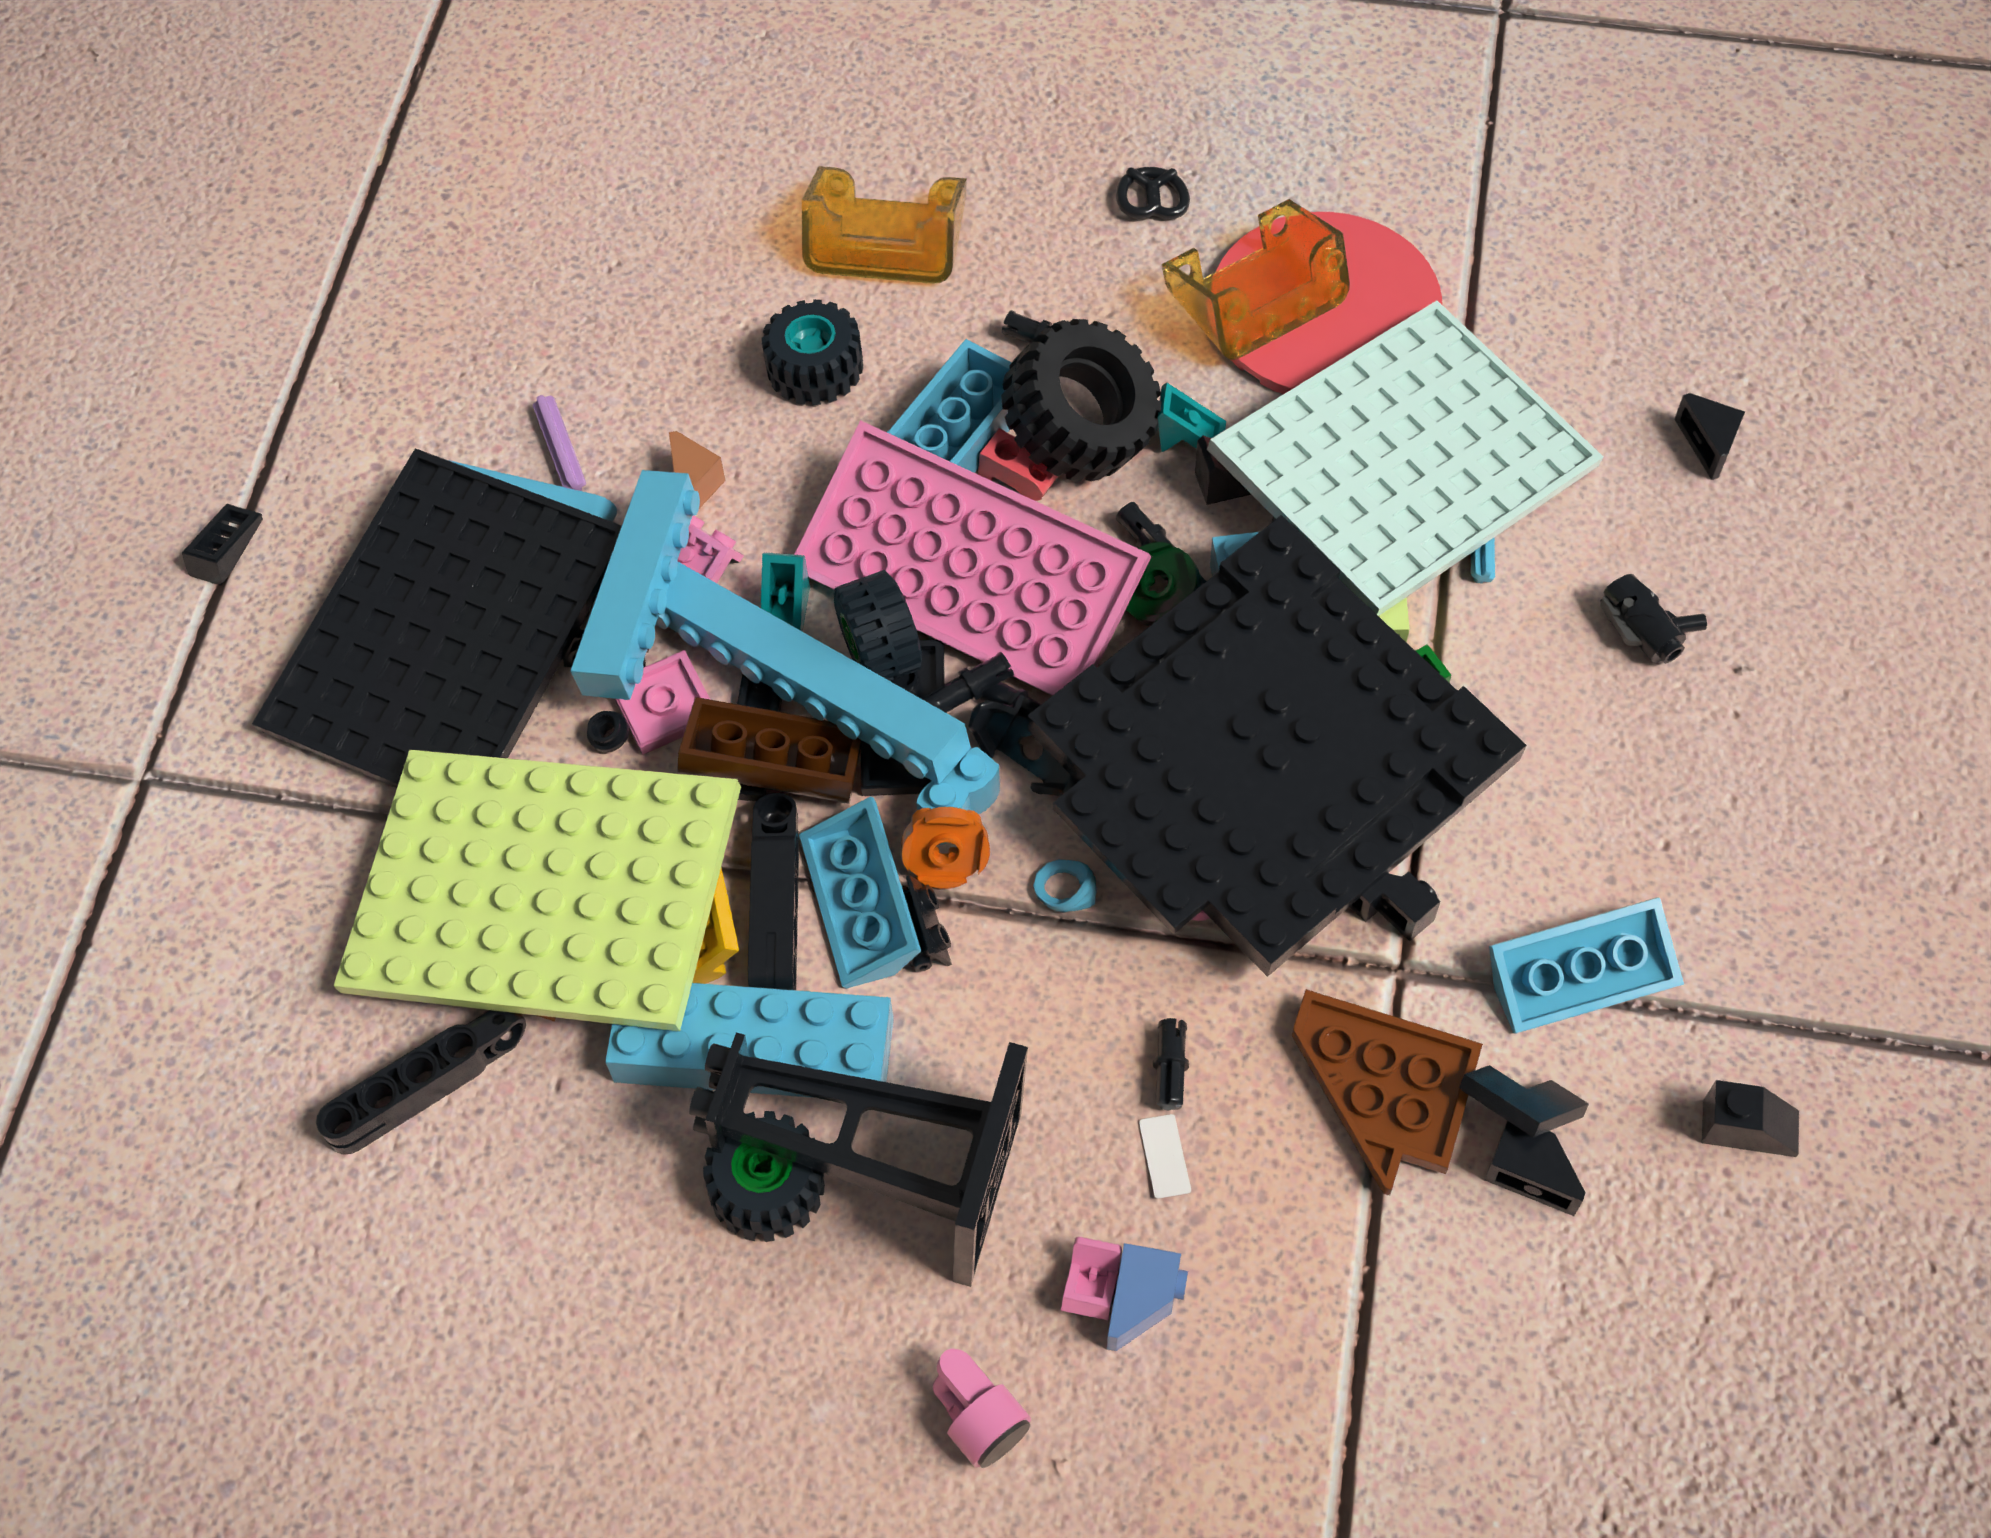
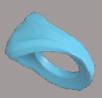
(1081, 900)

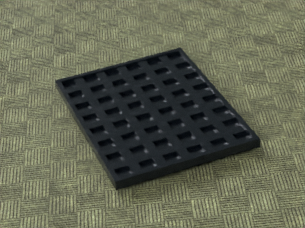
(441, 623)

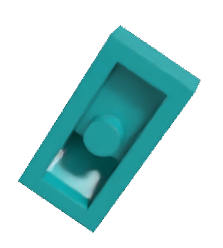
(1185, 419)

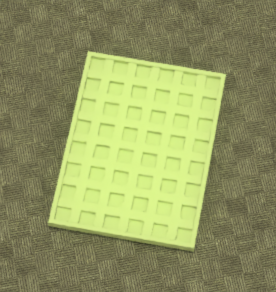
(541, 889)

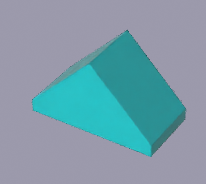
(785, 587)

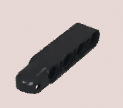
(774, 894)
(399, 1080)

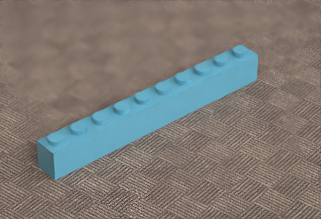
(814, 676)

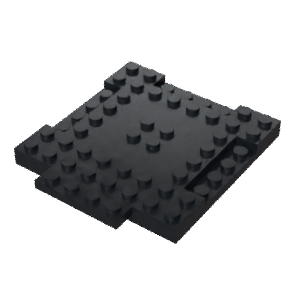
(1266, 750)

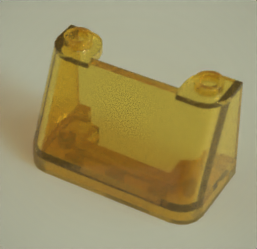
(880, 236)

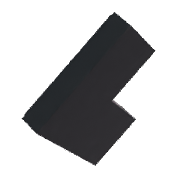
(1530, 1109)

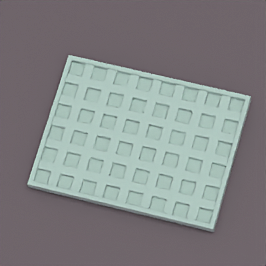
(1405, 455)

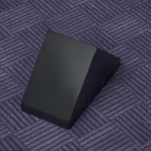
(1708, 429)
(1213, 478)

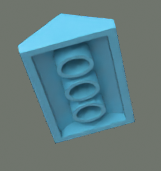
(860, 895)
(1584, 965)

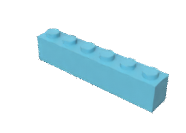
(635, 585)

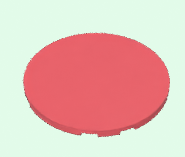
(1386, 287)

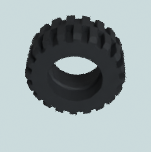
(1112, 374)

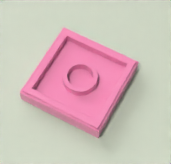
(662, 702)

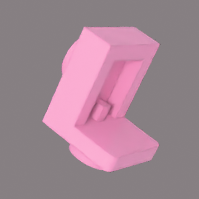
(1092, 1278)

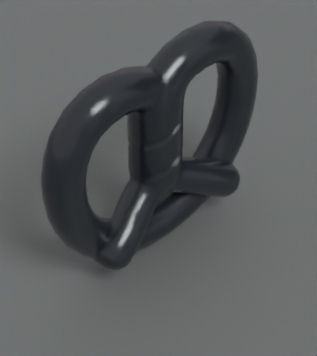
(1152, 193)

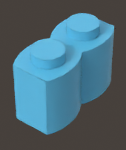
(969, 786)

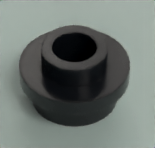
(600, 724)

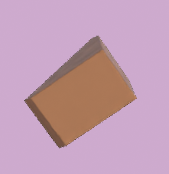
(700, 463)

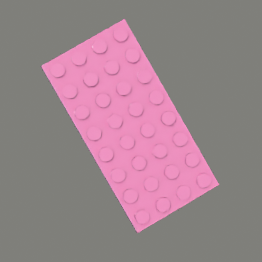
(973, 559)

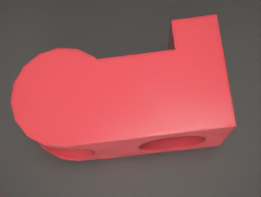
(1011, 465)

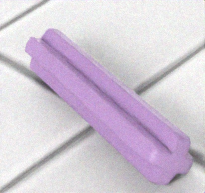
(559, 443)

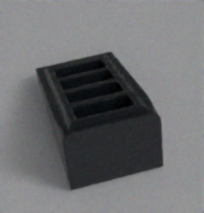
(214, 565)

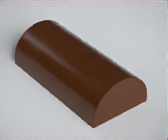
(769, 750)

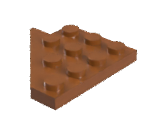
(1387, 1082)

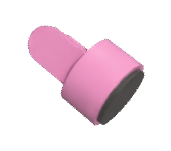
(983, 1415)

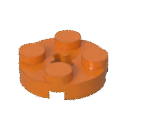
(943, 825)

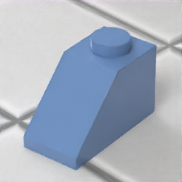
(1144, 1292)

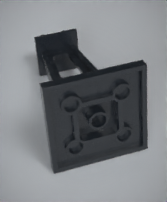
(967, 1203)

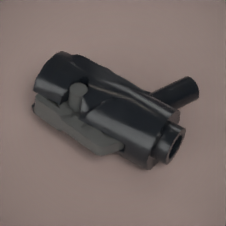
(1644, 622)

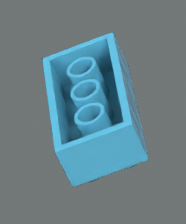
(958, 407)

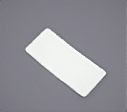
(1165, 1156)

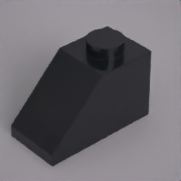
(1749, 1119)
(1536, 1169)

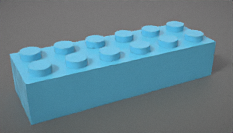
(783, 1026)

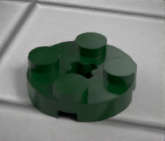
(1173, 566)

